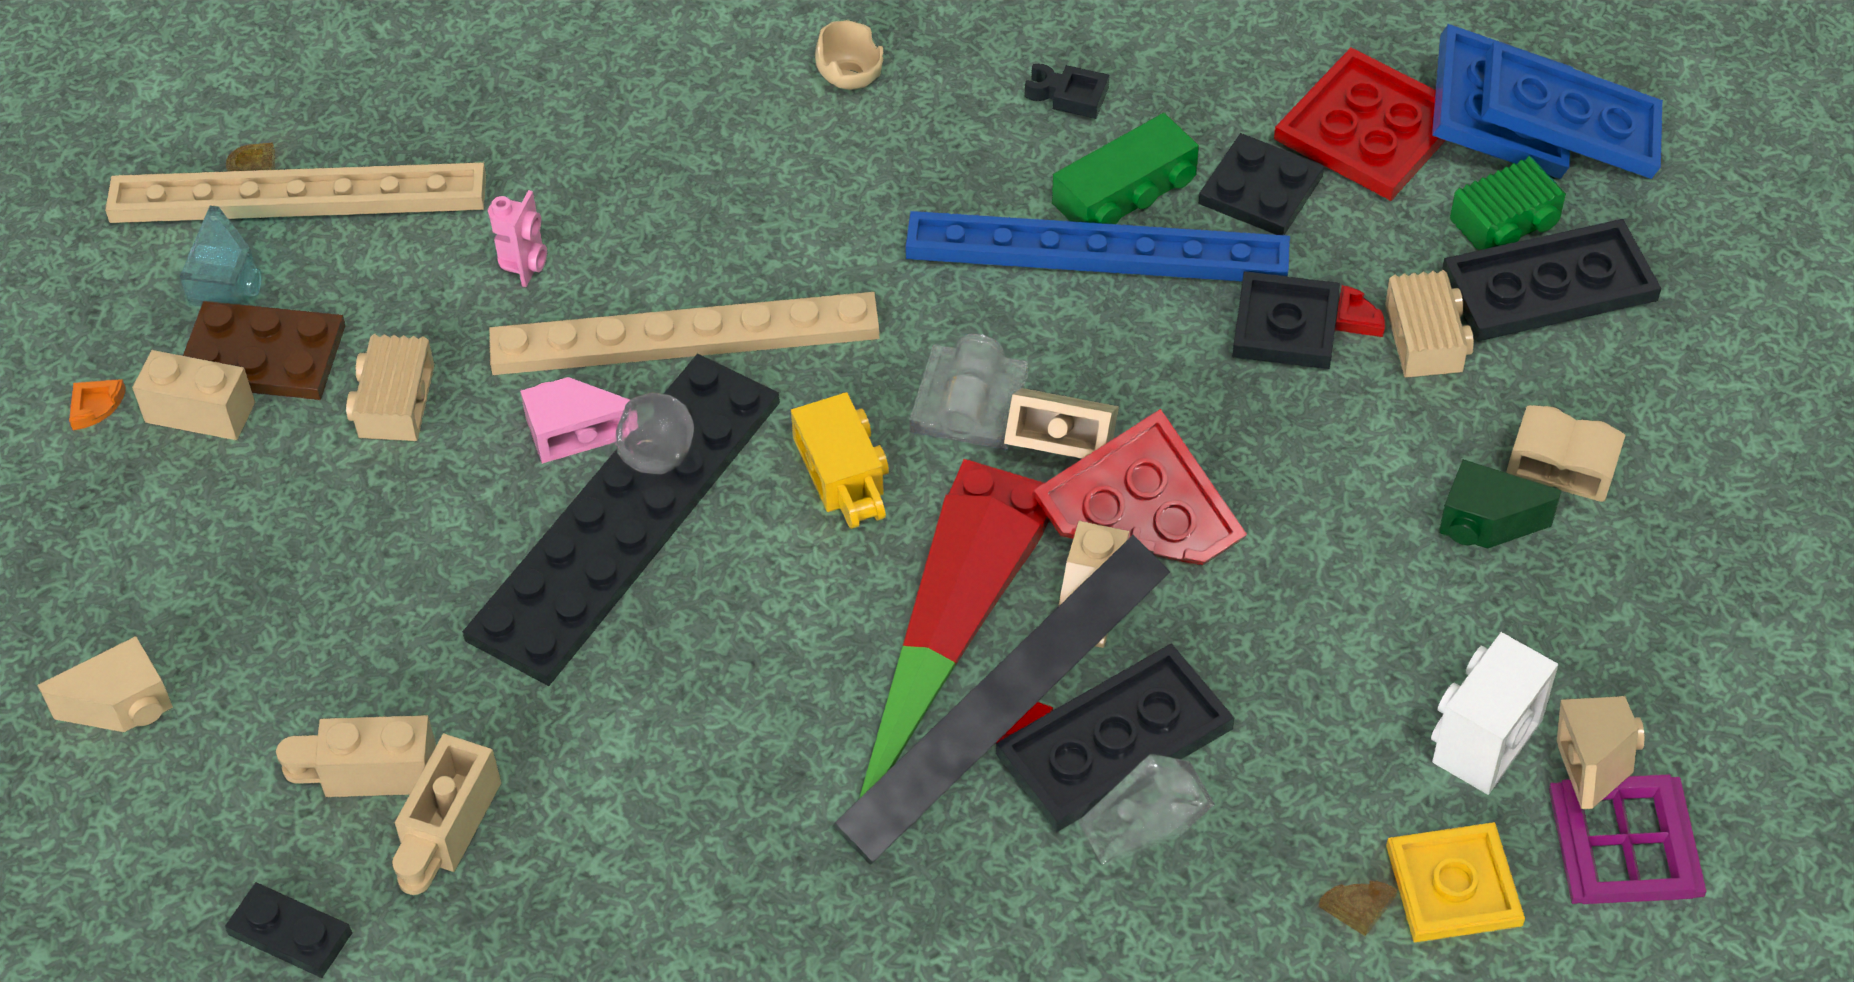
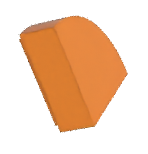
(94, 400)

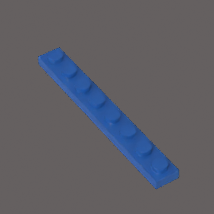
(1094, 246)

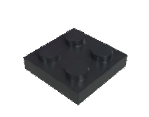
(1261, 184)
(1286, 320)

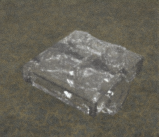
(968, 392)

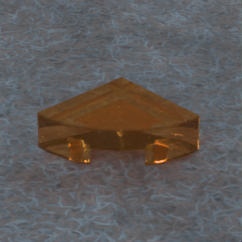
(1358, 904)

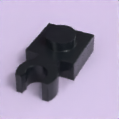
(1072, 92)

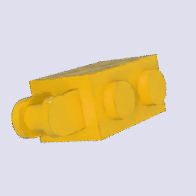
(841, 457)

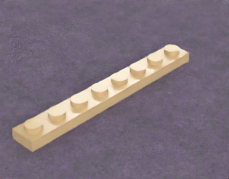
(297, 192)
(683, 333)

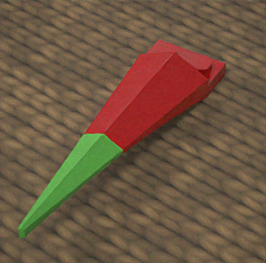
(975, 553)

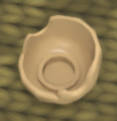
(848, 47)

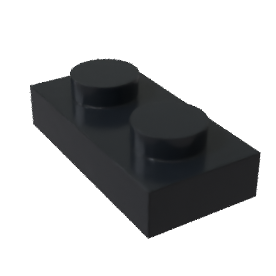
(288, 929)

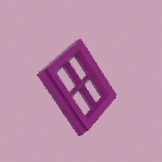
(1675, 834)

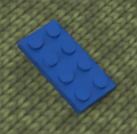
(1572, 109)

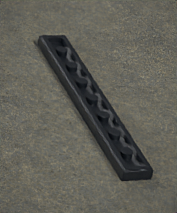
(1000, 700)

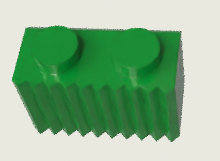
(1507, 205)

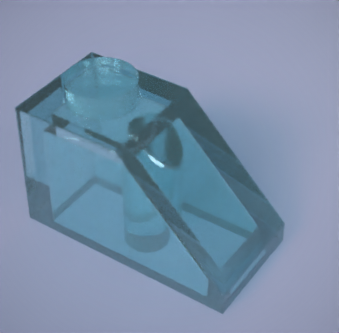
(219, 264)

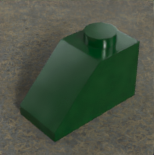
(1495, 506)

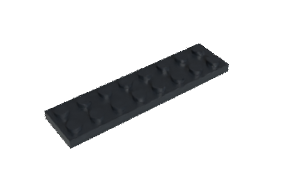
(616, 530)

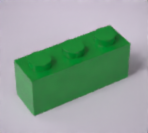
(1126, 173)

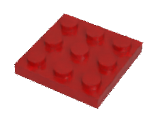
(1365, 124)

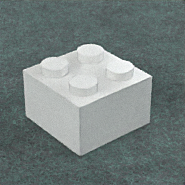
(1492, 711)

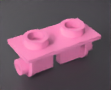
(518, 236)

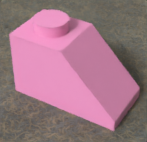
(570, 417)

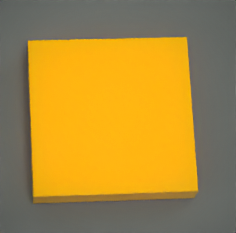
(1455, 882)

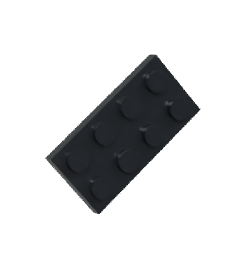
(1551, 279)
(1102, 735)

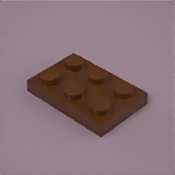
(277, 347)

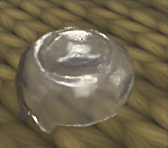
(654, 433)

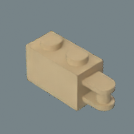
(360, 755)
(443, 811)

